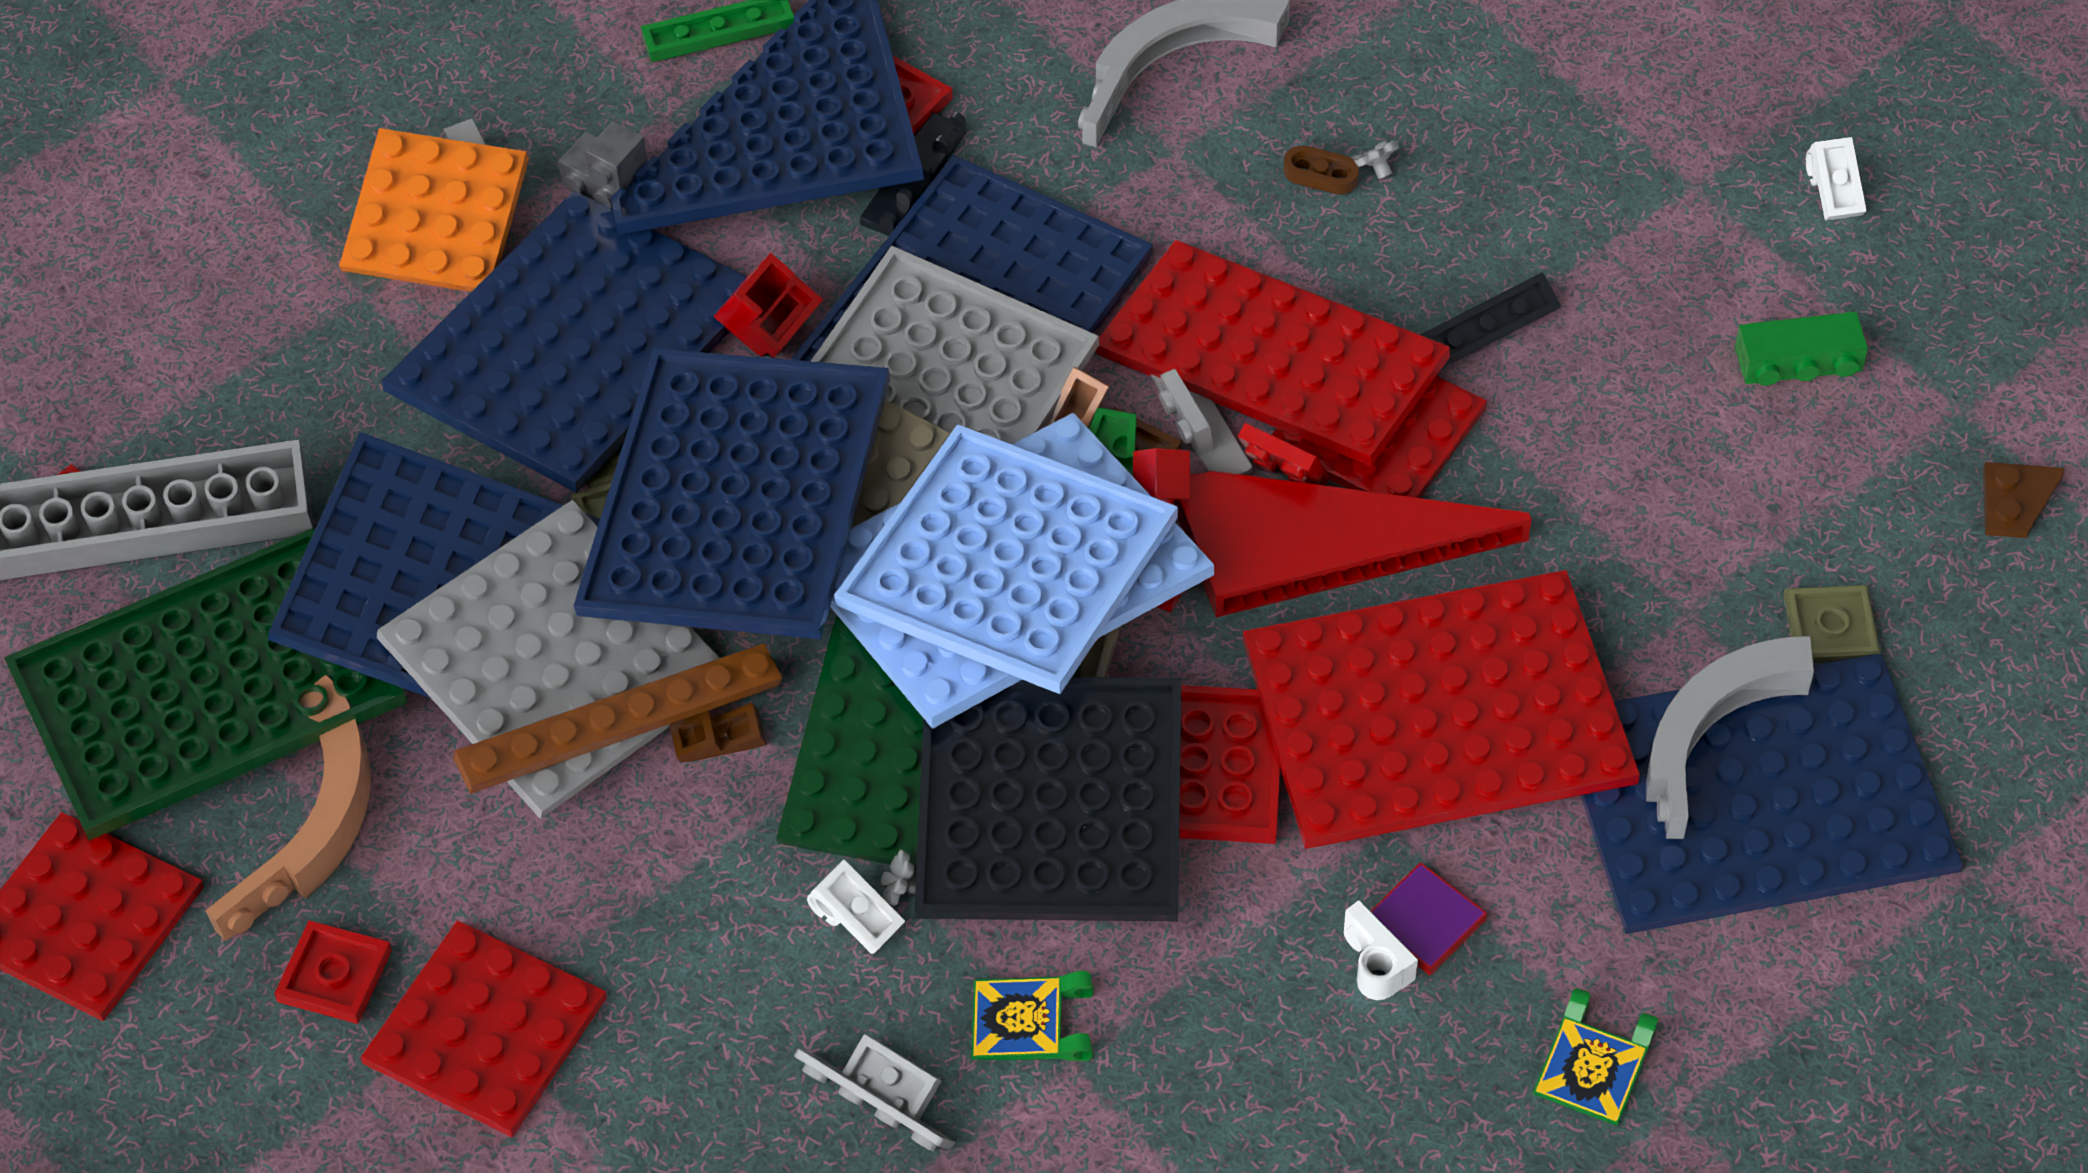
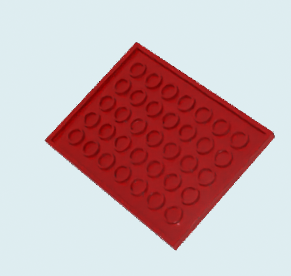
(1438, 709)

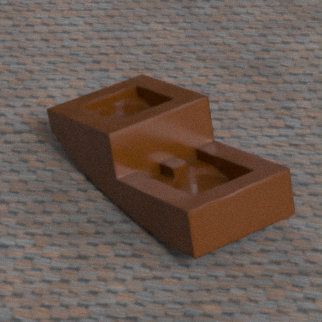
(711, 736)

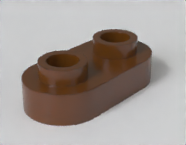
(1322, 169)

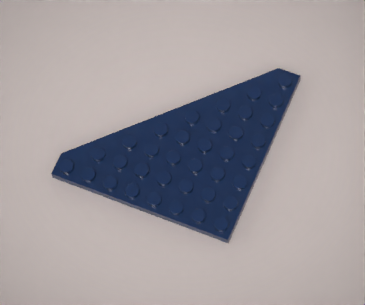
(793, 127)

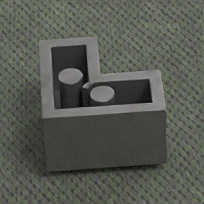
(603, 163)

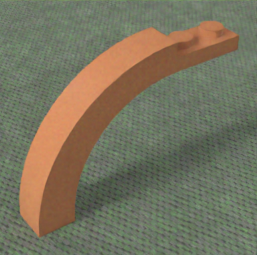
(324, 836)

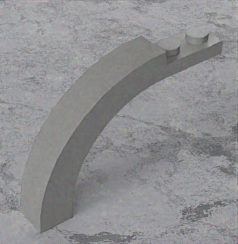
(1167, 30)

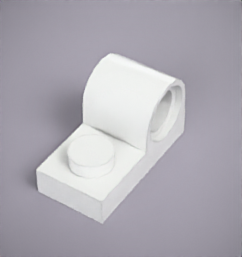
(1837, 176)
(856, 905)
(1380, 952)

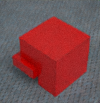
(768, 307)

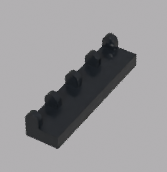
(935, 146)
(1495, 318)

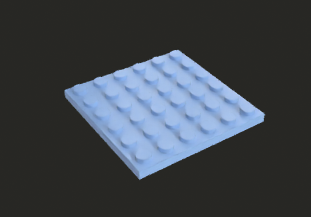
(1007, 558)

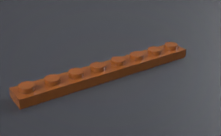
(616, 718)

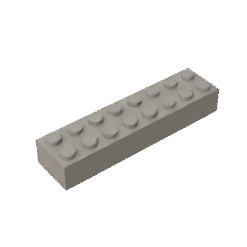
(153, 509)

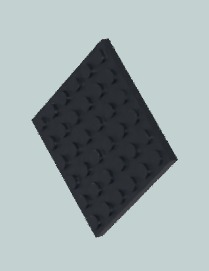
(1054, 805)

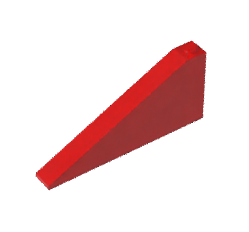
(1304, 538)

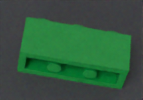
(1801, 348)

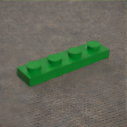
(715, 27)

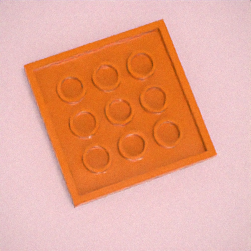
(434, 210)

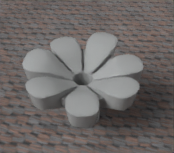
(1377, 158)
(900, 879)

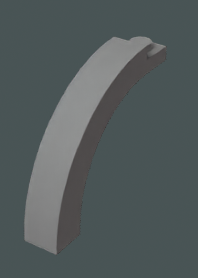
(1726, 684)

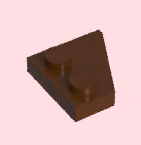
(2016, 496)

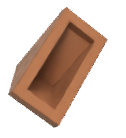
(1080, 396)

